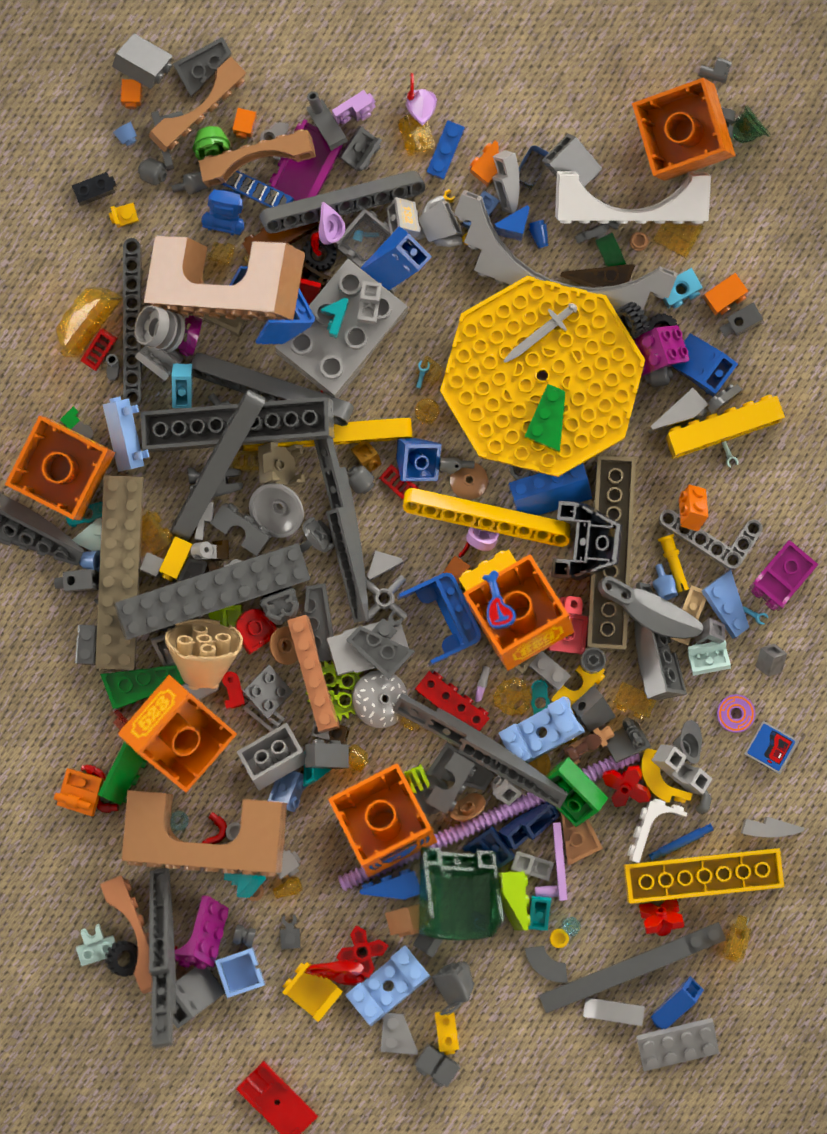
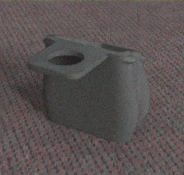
(280, 605)
(454, 984)

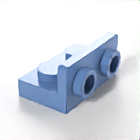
(288, 790)

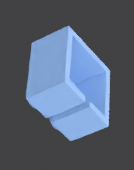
(239, 972)

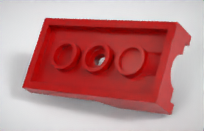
(265, 1087)

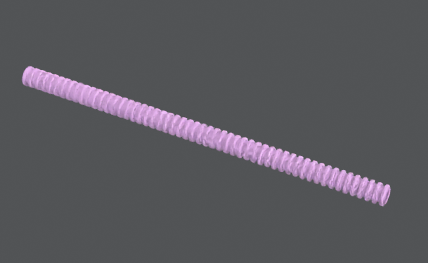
(486, 820)

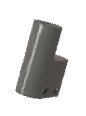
(718, 72)
(112, 368)

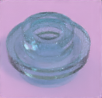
(174, 825)
(571, 926)

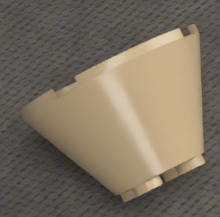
(203, 651)

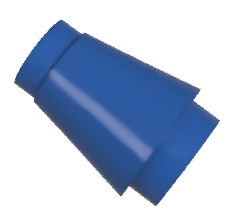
(539, 233)

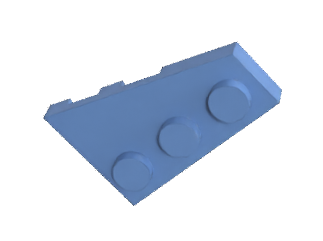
(726, 603)

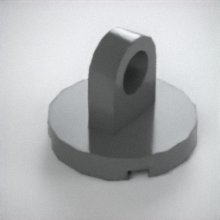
(318, 535)

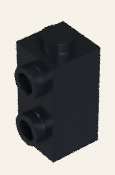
(94, 188)

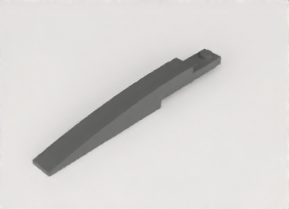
(344, 529)
(481, 749)
(162, 959)
(632, 967)

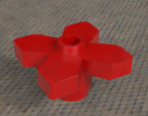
(626, 786)
(662, 918)
(359, 940)

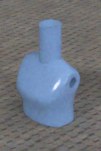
(664, 584)

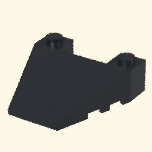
(595, 542)

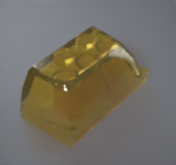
(85, 319)

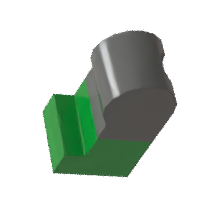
(72, 422)

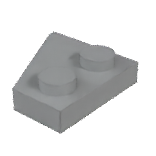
(396, 1035)

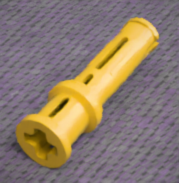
(671, 554)

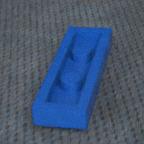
(445, 150)

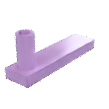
(560, 889)

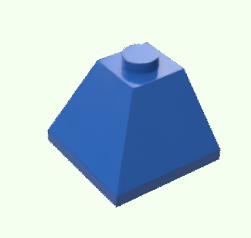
(418, 459)

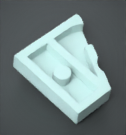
(91, 536)

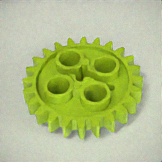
(340, 709)

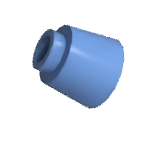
(126, 134)
(90, 560)

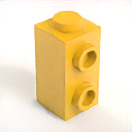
(175, 559)
(446, 1033)

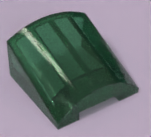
(459, 895)

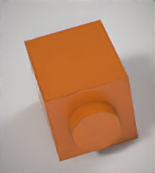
(131, 93)
(244, 123)

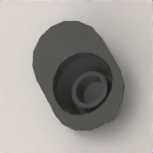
(690, 741)

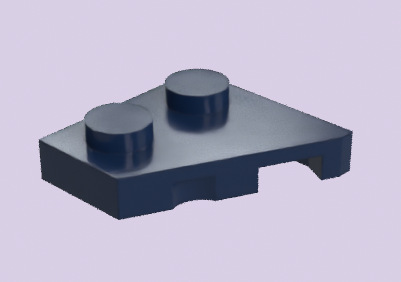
(491, 841)

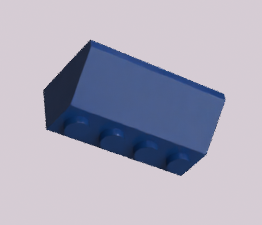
(542, 492)

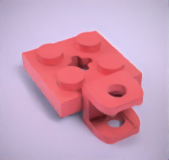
(577, 641)

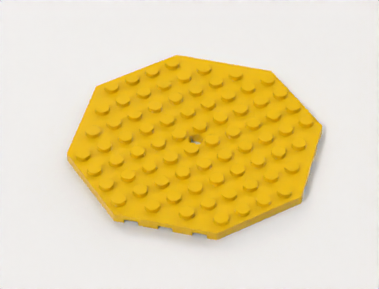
(589, 361)

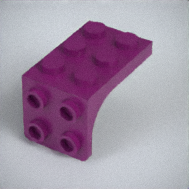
(661, 348)
(783, 576)
(206, 935)

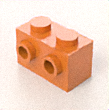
(725, 294)
(693, 507)

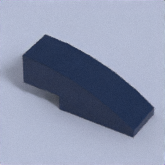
(529, 825)

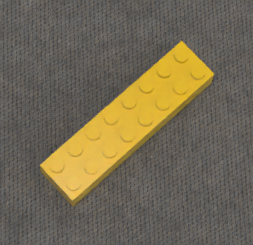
(703, 875)

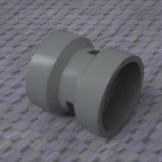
(244, 936)

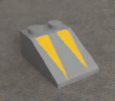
(687, 409)

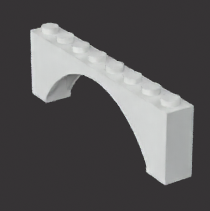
(687, 203)

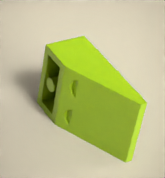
(514, 898)

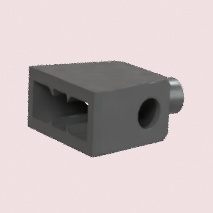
(748, 314)
(84, 580)
(592, 710)

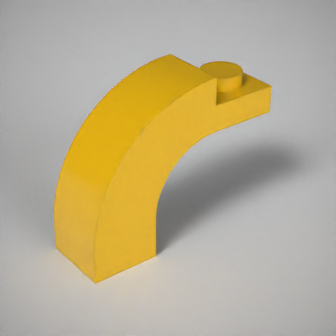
(655, 783)

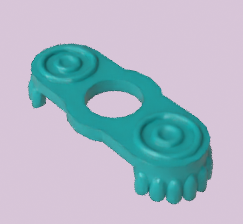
(97, 513)
(539, 689)

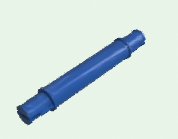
(681, 842)

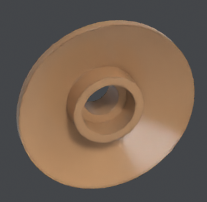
(469, 490)
(283, 655)
(468, 807)

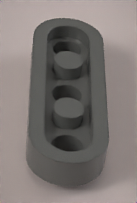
(724, 397)

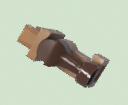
(589, 743)

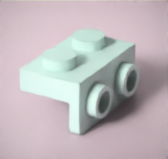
(708, 657)

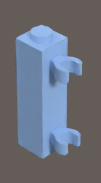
(124, 434)

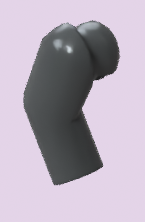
(705, 802)

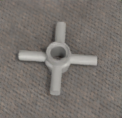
(390, 591)

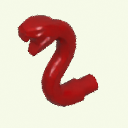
(103, 807)
(221, 824)

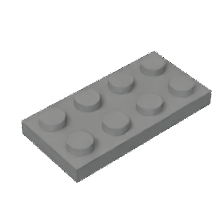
(677, 1044)

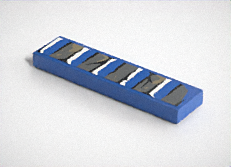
(257, 190)

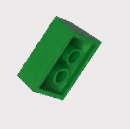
(122, 775)
(583, 795)

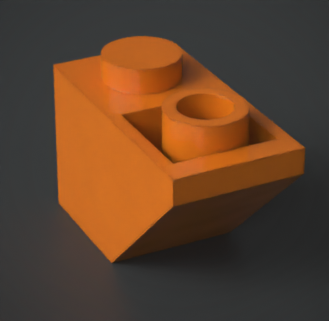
(484, 167)

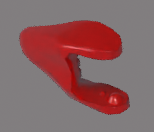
(339, 971)

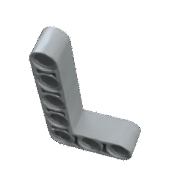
(710, 541)

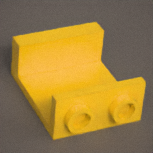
(311, 992)

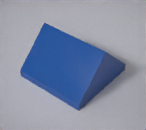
(513, 225)

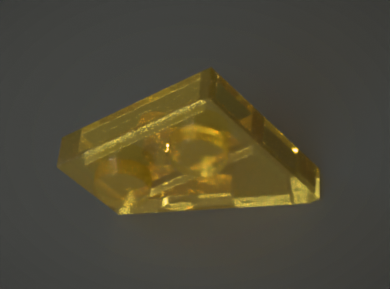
(678, 237)

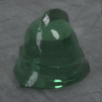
(748, 127)

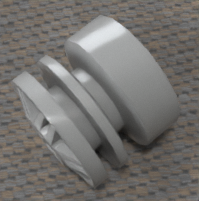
(159, 328)

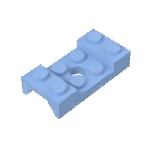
(524, 737)
(372, 999)

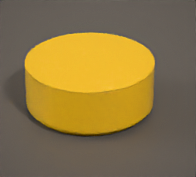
(559, 938)

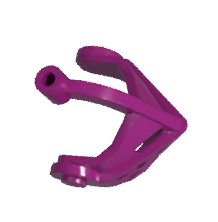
(187, 348)

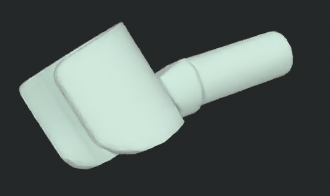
(728, 454)

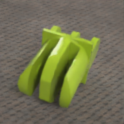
(416, 777)

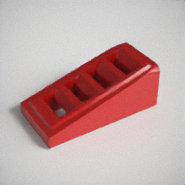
(102, 332)
(385, 476)

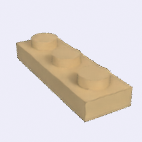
(693, 605)

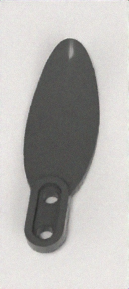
(651, 610)

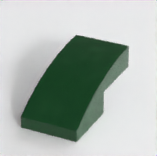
(610, 250)

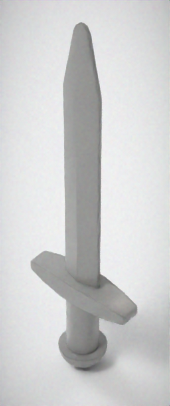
(542, 331)

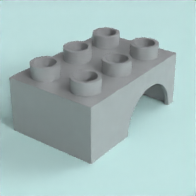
(337, 361)

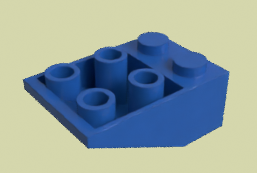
(396, 259)
(706, 365)
(399, 887)

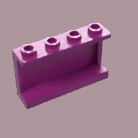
(308, 176)

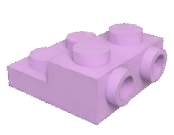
(359, 106)

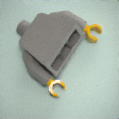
(439, 223)

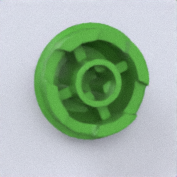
(210, 141)

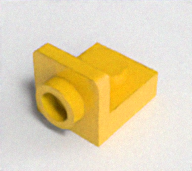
(123, 215)

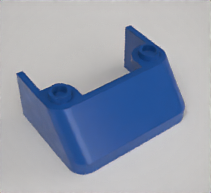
(282, 330)
(454, 609)

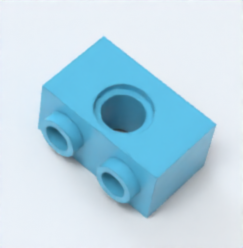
(690, 283)
(182, 386)

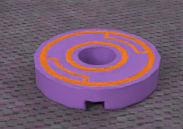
(747, 713)

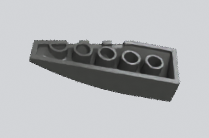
(32, 531)
(657, 664)

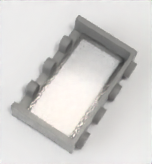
(363, 245)

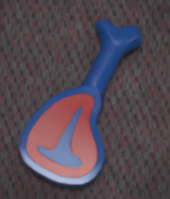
(498, 613)

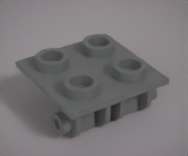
(267, 691)
(627, 741)

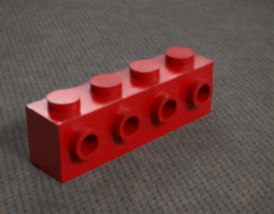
(448, 699)

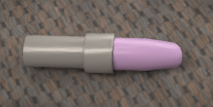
(482, 683)

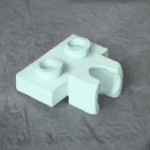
(94, 946)

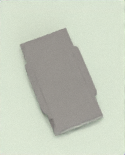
(347, 658)

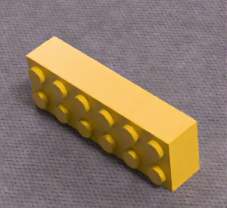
(724, 427)

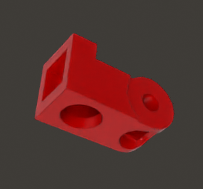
(233, 685)

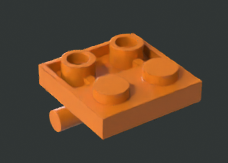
(79, 792)

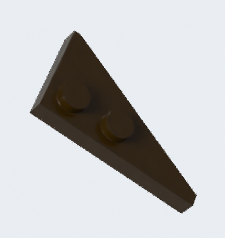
(601, 276)

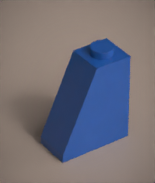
(677, 1004)

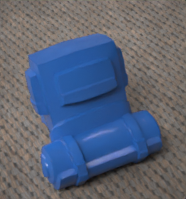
(224, 212)

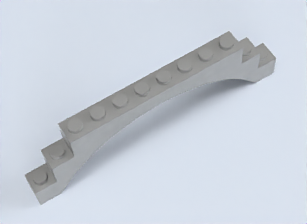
(505, 267)

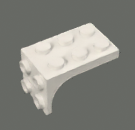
(647, 815)

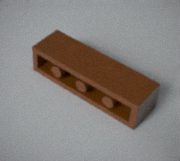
(287, 236)

